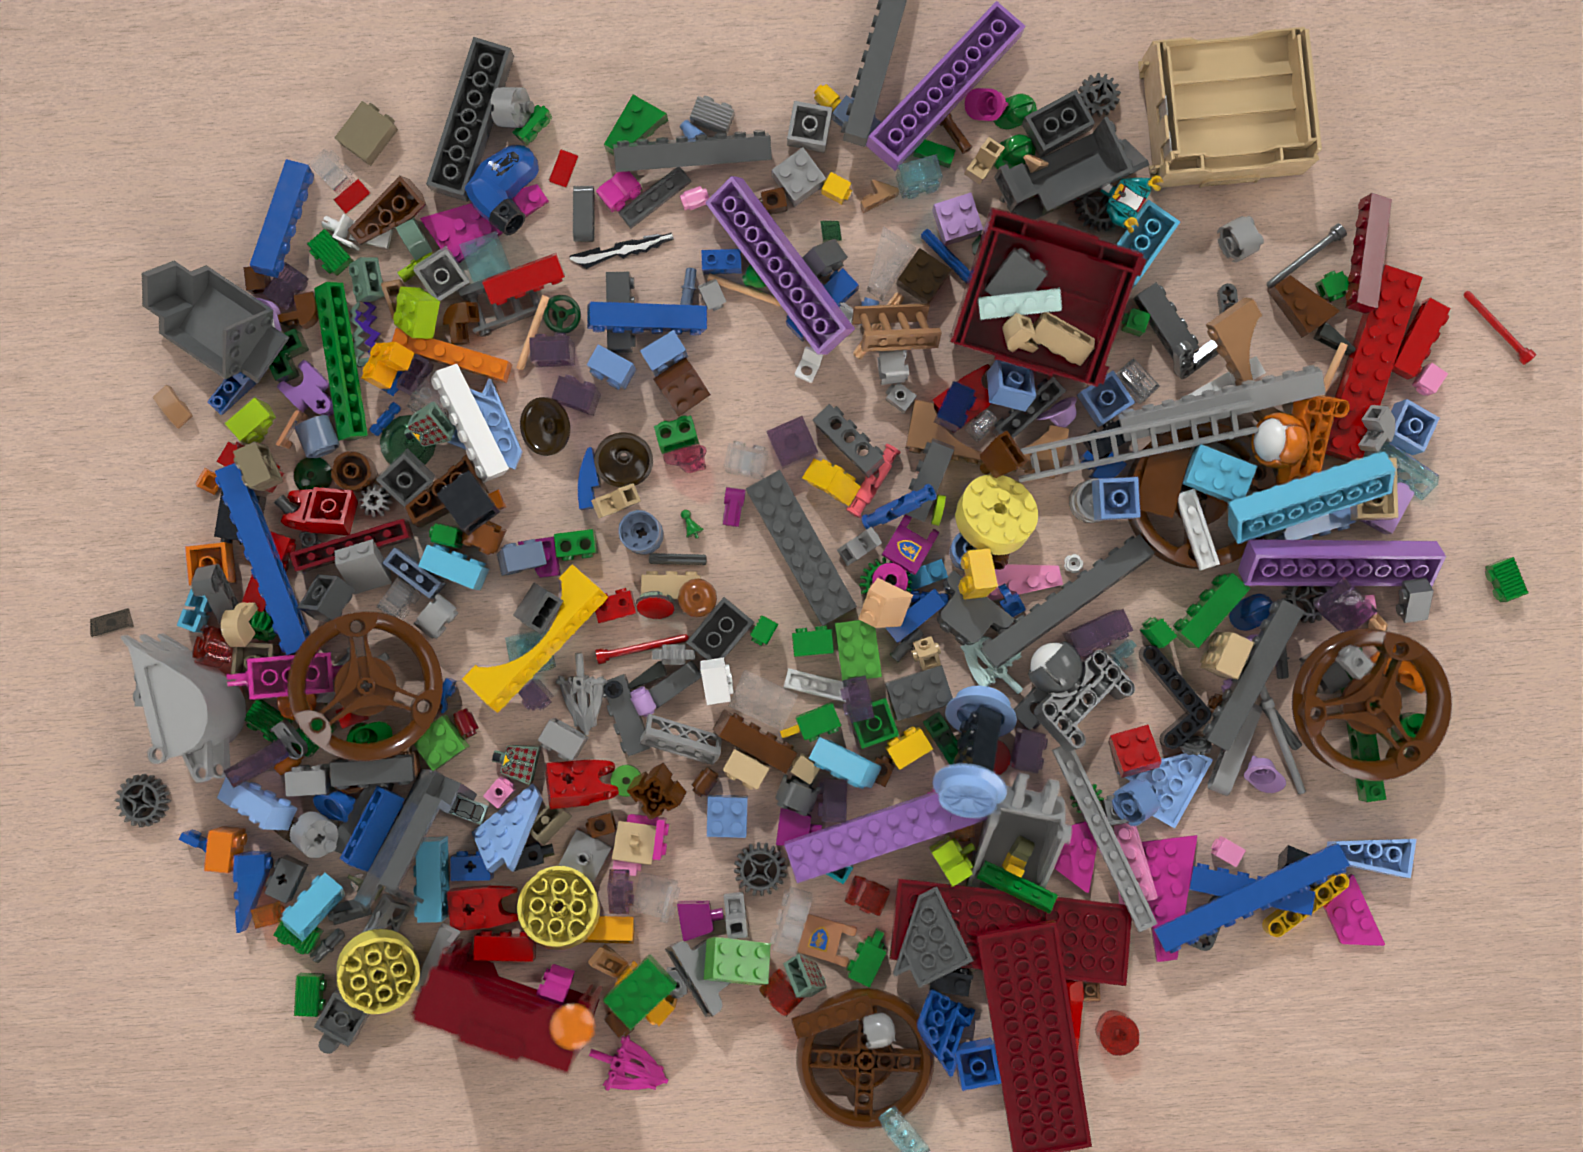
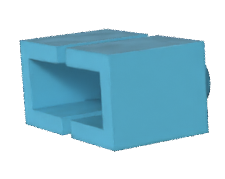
(196, 618)

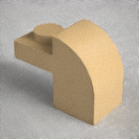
(984, 160)
(1018, 333)
(616, 501)
(236, 624)

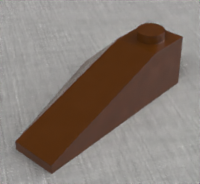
(392, 208)

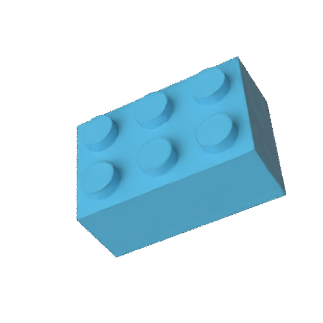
(1218, 474)
(454, 566)
(844, 763)
(312, 906)

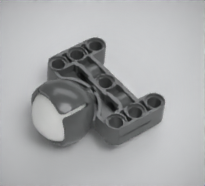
(1063, 675)

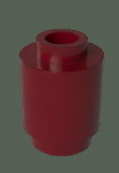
(465, 723)

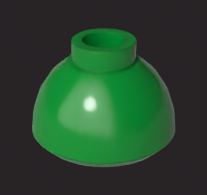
(752, 278)

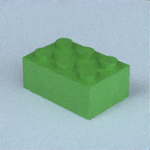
(857, 650)
(737, 961)

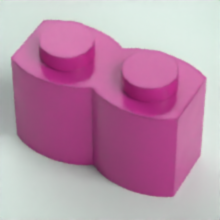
(619, 190)
(556, 985)

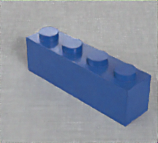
(840, 288)
(372, 828)

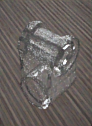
(981, 425)

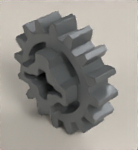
(1106, 96)

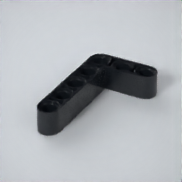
(1178, 695)

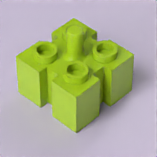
(953, 859)

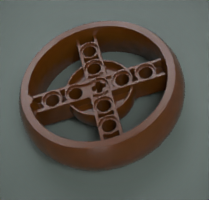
(863, 1115)

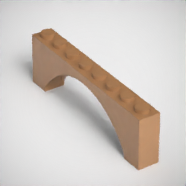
(1233, 337)
(923, 429)

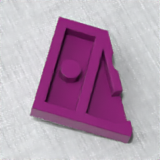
(552, 567)

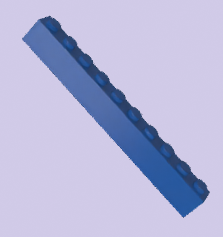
(263, 558)
(1252, 897)

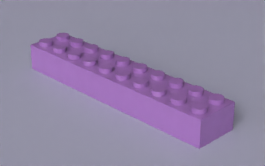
(945, 86)
(779, 265)
(1331, 560)
(872, 836)

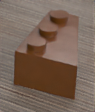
(1301, 305)

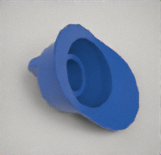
(1250, 612)
(335, 805)

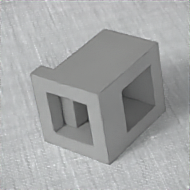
(1112, 817)

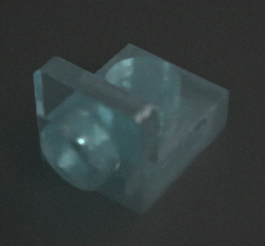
(1125, 651)

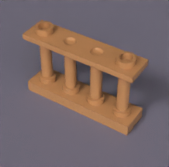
(896, 339)

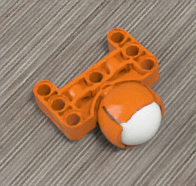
(1297, 440)

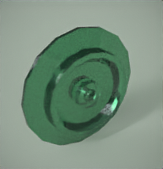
(394, 442)

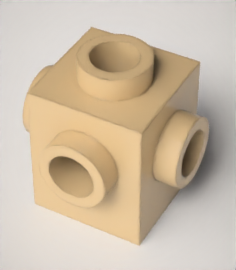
(926, 653)

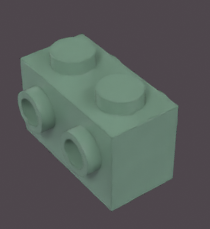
(366, 279)

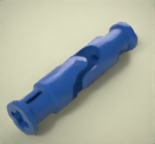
(900, 507)

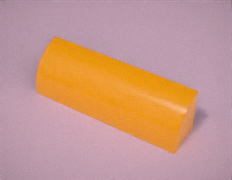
(613, 930)

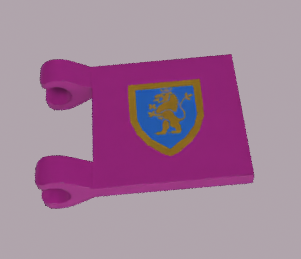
(907, 547)

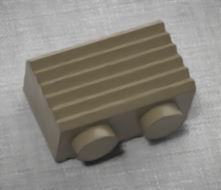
(549, 823)

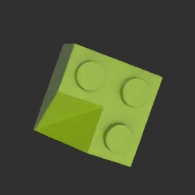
(252, 421)

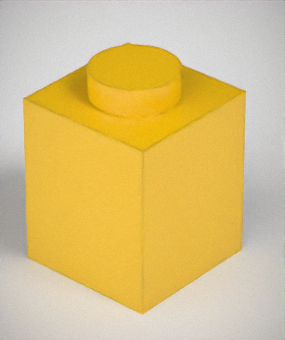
(837, 188)

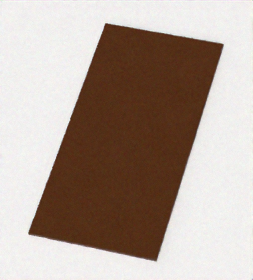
(1163, 479)

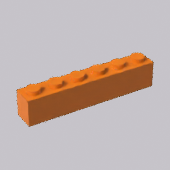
(451, 354)

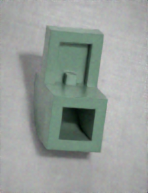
(414, 239)

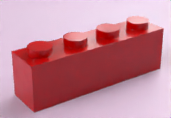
(524, 278)
(1419, 338)
(284, 546)

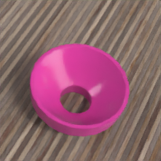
(894, 569)

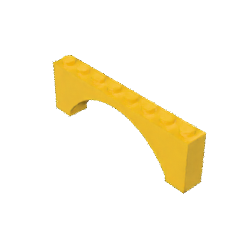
(501, 683)

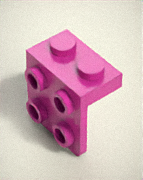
(662, 829)

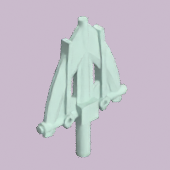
(986, 676)

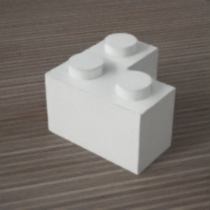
(716, 681)

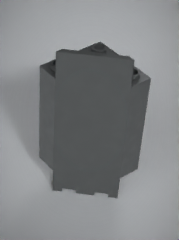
(1070, 173)
(212, 319)
(427, 796)

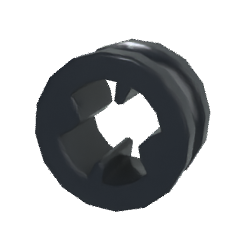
(618, 686)

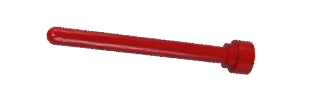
(1525, 355)
(605, 655)

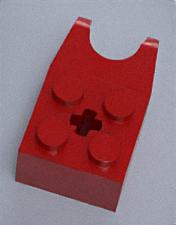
(973, 381)
(322, 511)
(578, 783)
(486, 903)

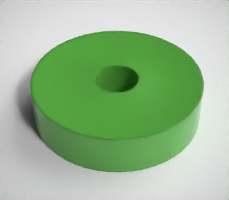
(618, 775)

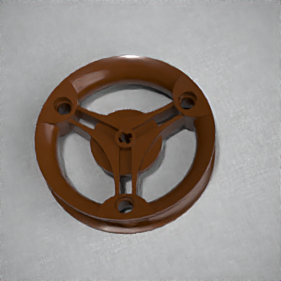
(1211, 506)
(378, 696)
(1385, 707)

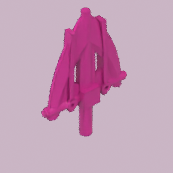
(648, 1075)

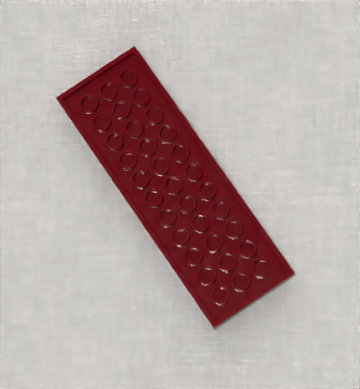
(1091, 933)
(1034, 1038)

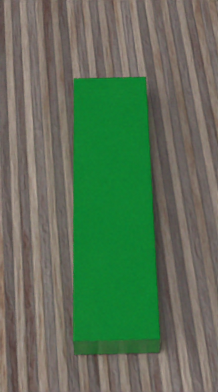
(1017, 886)

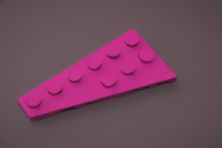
(465, 223)
(1171, 871)

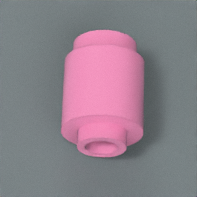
(694, 198)

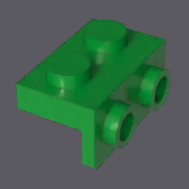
(538, 120)

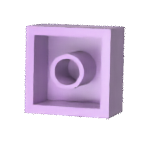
(957, 219)

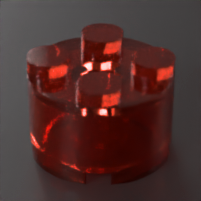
(211, 648)
(868, 895)
(780, 993)
(1128, 1034)

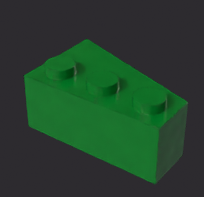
(636, 122)

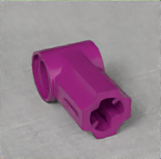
(733, 502)

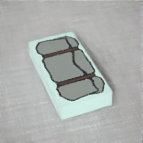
(468, 809)

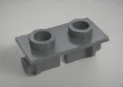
(348, 911)

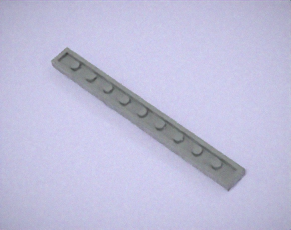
(1105, 838)

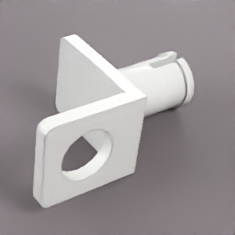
(340, 229)
(810, 360)

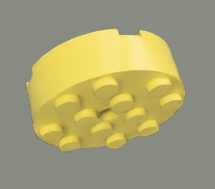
(996, 514)
(563, 928)
(377, 991)

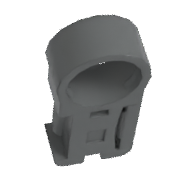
(288, 735)

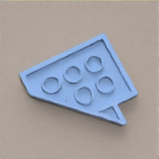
(498, 423)
(1175, 784)
(506, 831)

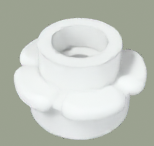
(1068, 563)

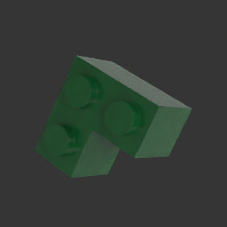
(283, 366)

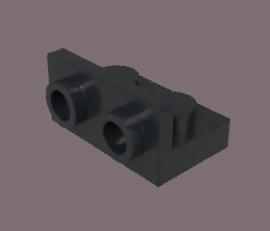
(955, 982)

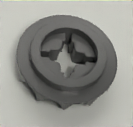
(1196, 745)

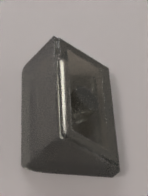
(110, 623)

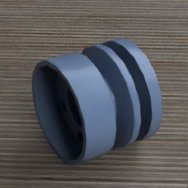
(637, 522)

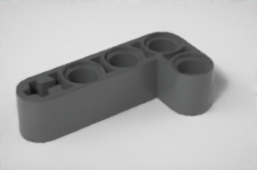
(214, 585)

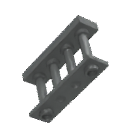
(471, 294)

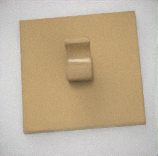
(634, 843)

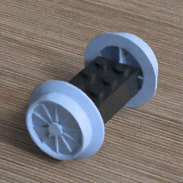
(970, 784)

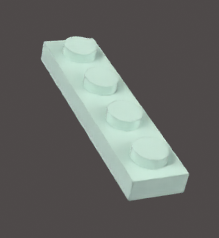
(1020, 303)

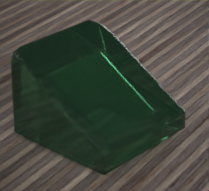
(830, 230)

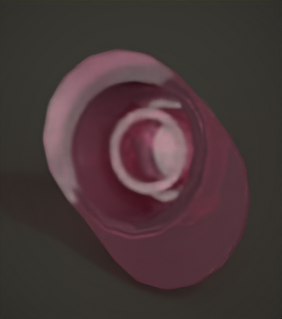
(688, 459)

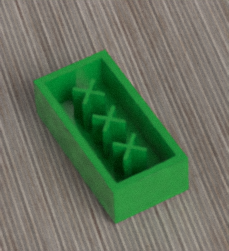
(1210, 609)

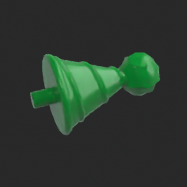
(692, 527)

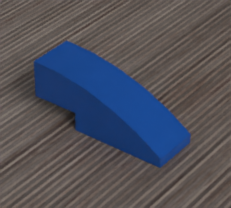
(587, 481)
(918, 614)

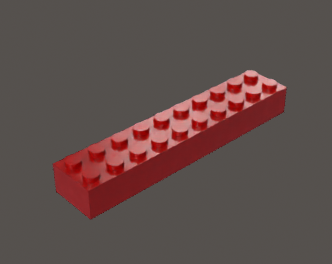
(1373, 360)

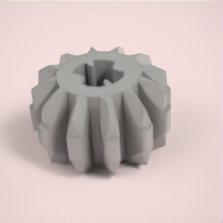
(382, 503)

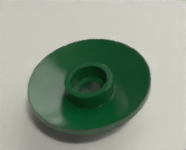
(321, 470)

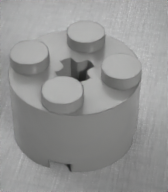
(511, 107)
(1239, 238)
(892, 366)
(435, 616)
(314, 835)

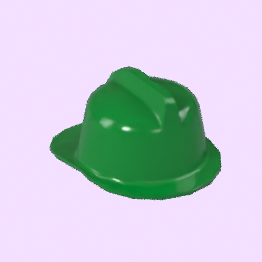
(1014, 114)
(1015, 150)
(369, 732)

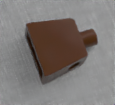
(1002, 456)

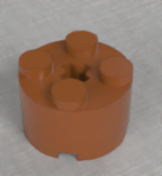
(486, 537)

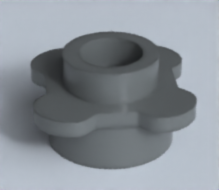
(304, 536)

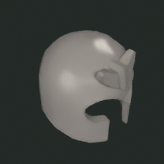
(879, 1030)

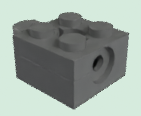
(339, 1023)

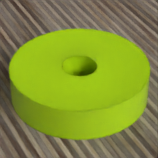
(938, 510)

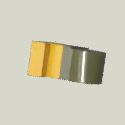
(1018, 856)

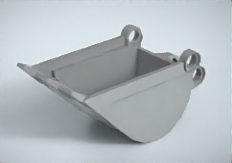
(186, 705)
(1032, 816)

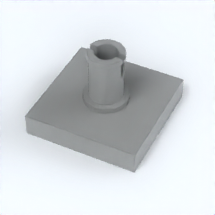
(585, 854)

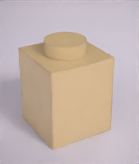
(804, 768)

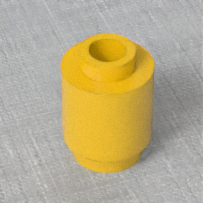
(827, 97)

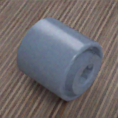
(317, 436)

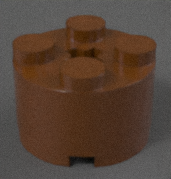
(343, 470)

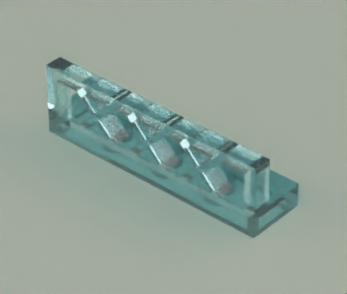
(1412, 467)
(901, 1132)

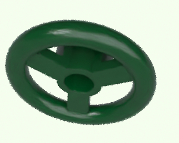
(575, 310)

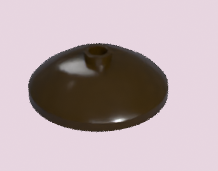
(537, 426)
(621, 470)

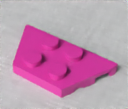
(1078, 856)
(1352, 917)

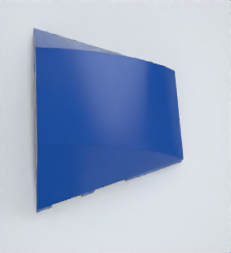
(942, 1027)

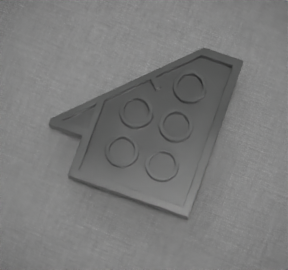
(931, 941)

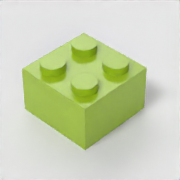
(416, 312)

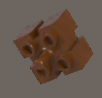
(656, 791)

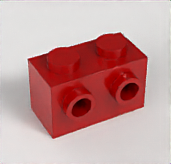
(616, 606)

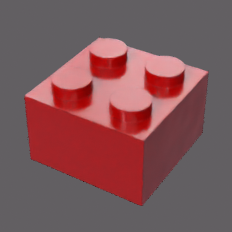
(1134, 751)

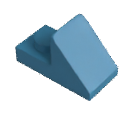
(928, 574)

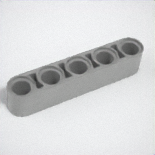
(1230, 761)

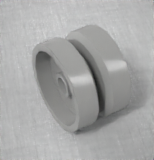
(1082, 501)

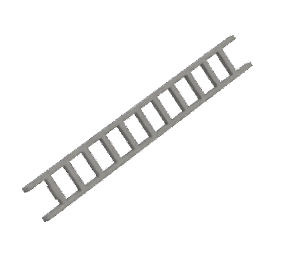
(1136, 453)

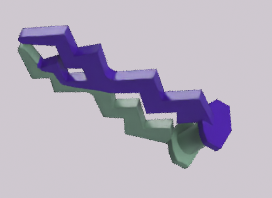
(363, 327)

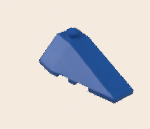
(250, 874)

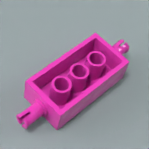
(269, 676)

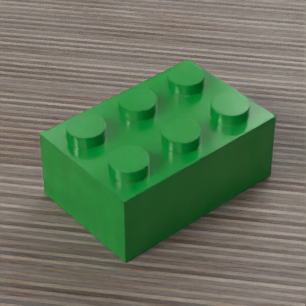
(640, 991)

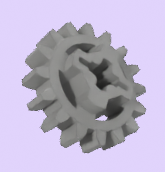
(673, 654)

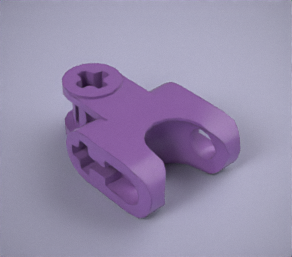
(310, 392)

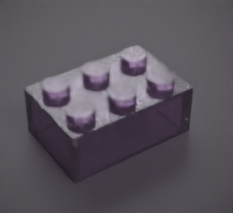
(1099, 632)

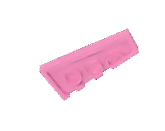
(1026, 579)
(1132, 847)

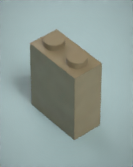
(366, 132)

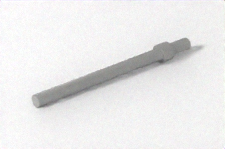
(1268, 704)

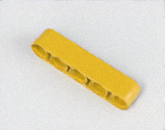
(1279, 915)

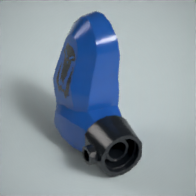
(498, 182)

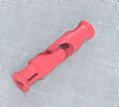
(870, 485)

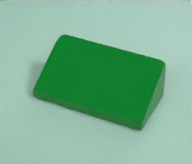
(929, 148)

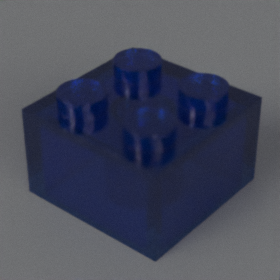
(954, 406)

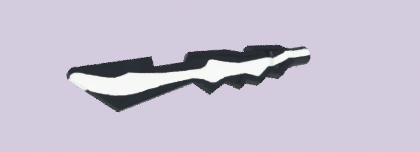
(622, 249)

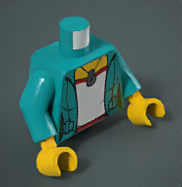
(1128, 199)

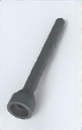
(1336, 233)

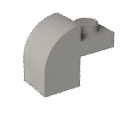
(1380, 428)
(859, 546)
(735, 915)

